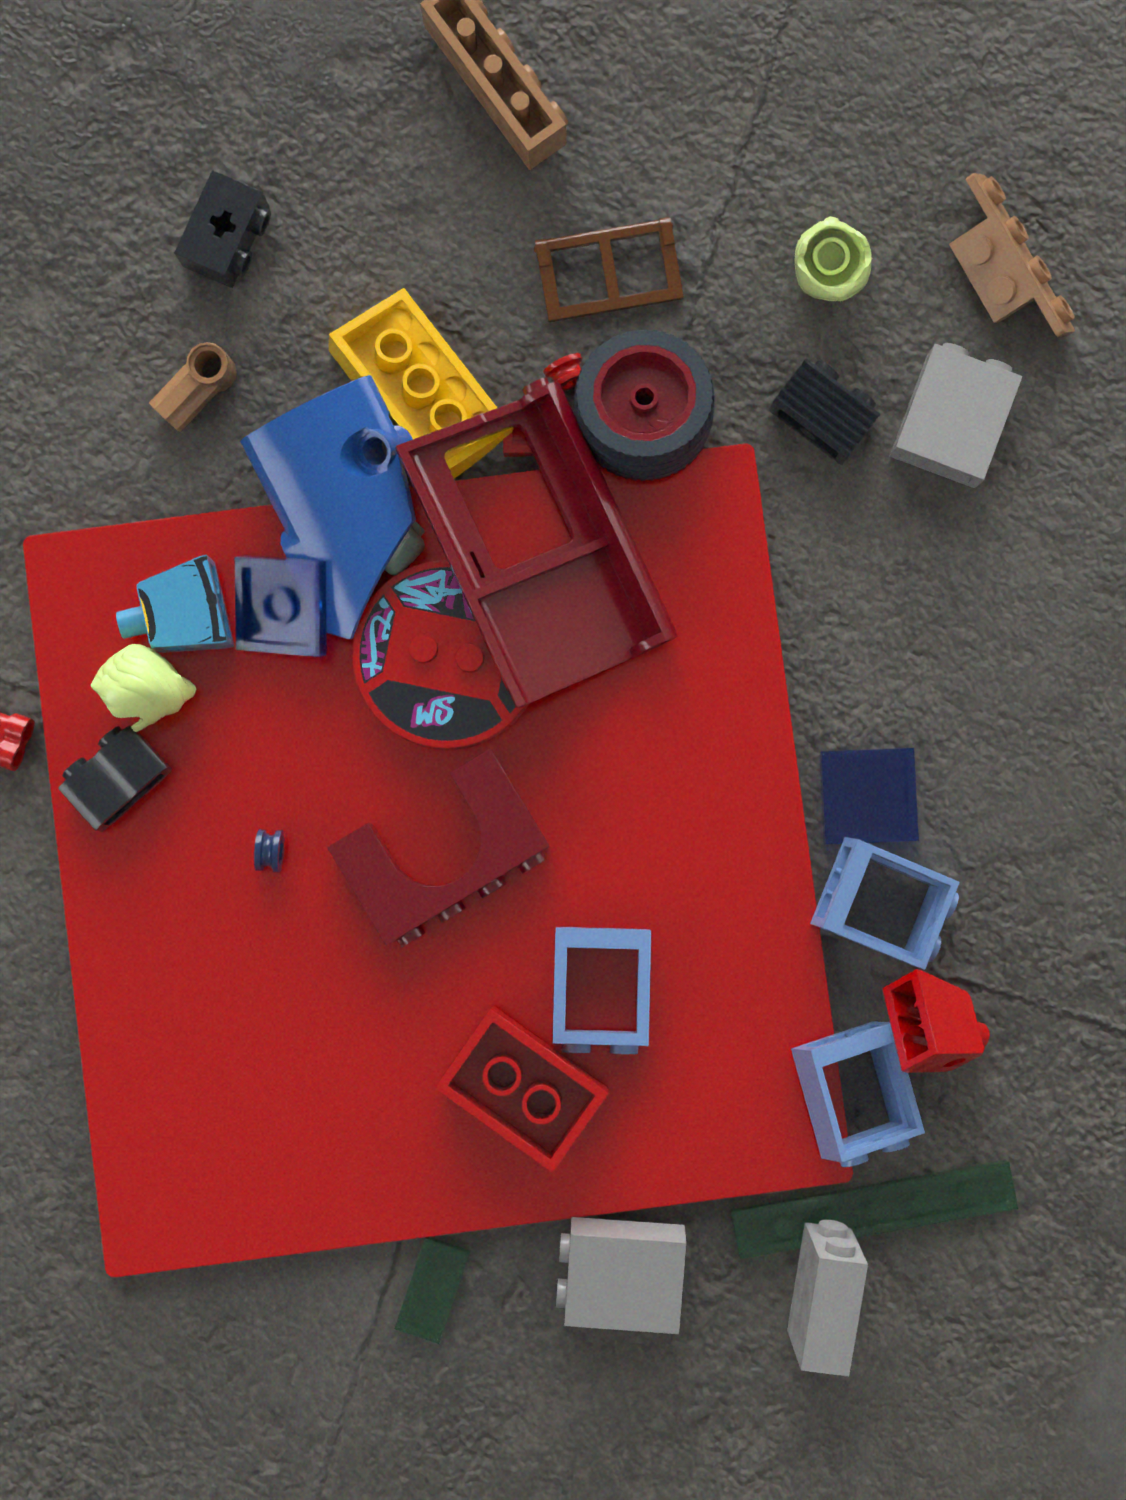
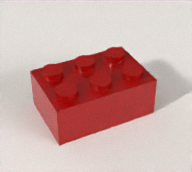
(522, 1089)

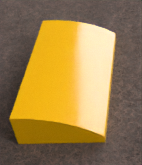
(414, 373)

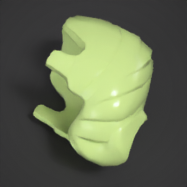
(832, 261)
(141, 685)

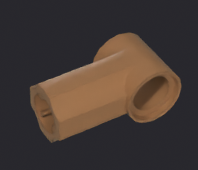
(190, 391)

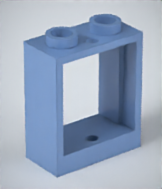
(844, 883)
(611, 938)
(894, 1085)

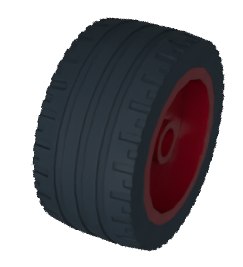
(644, 404)

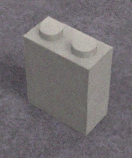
(956, 414)
(622, 1275)
(827, 1298)

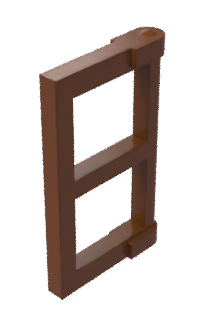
(604, 237)

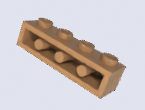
(497, 77)

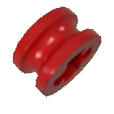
(565, 370)

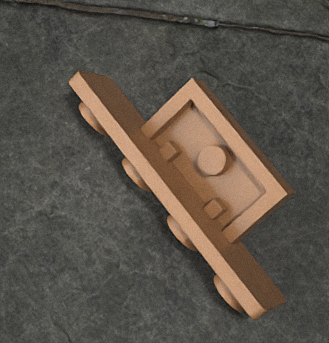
(1002, 265)

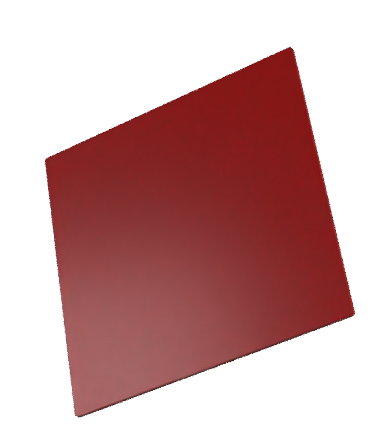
(279, 1064)

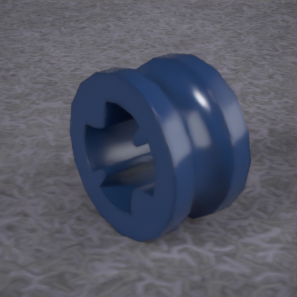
(269, 850)

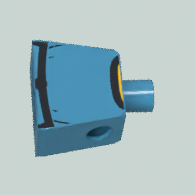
(180, 609)

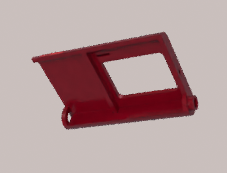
(566, 608)

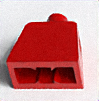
(933, 1023)

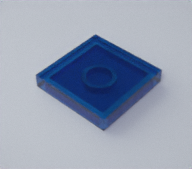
(280, 605)
(869, 795)

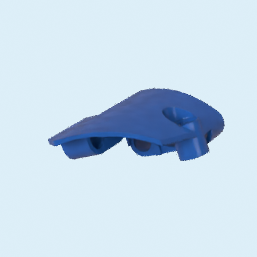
(337, 491)

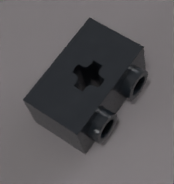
(219, 206)

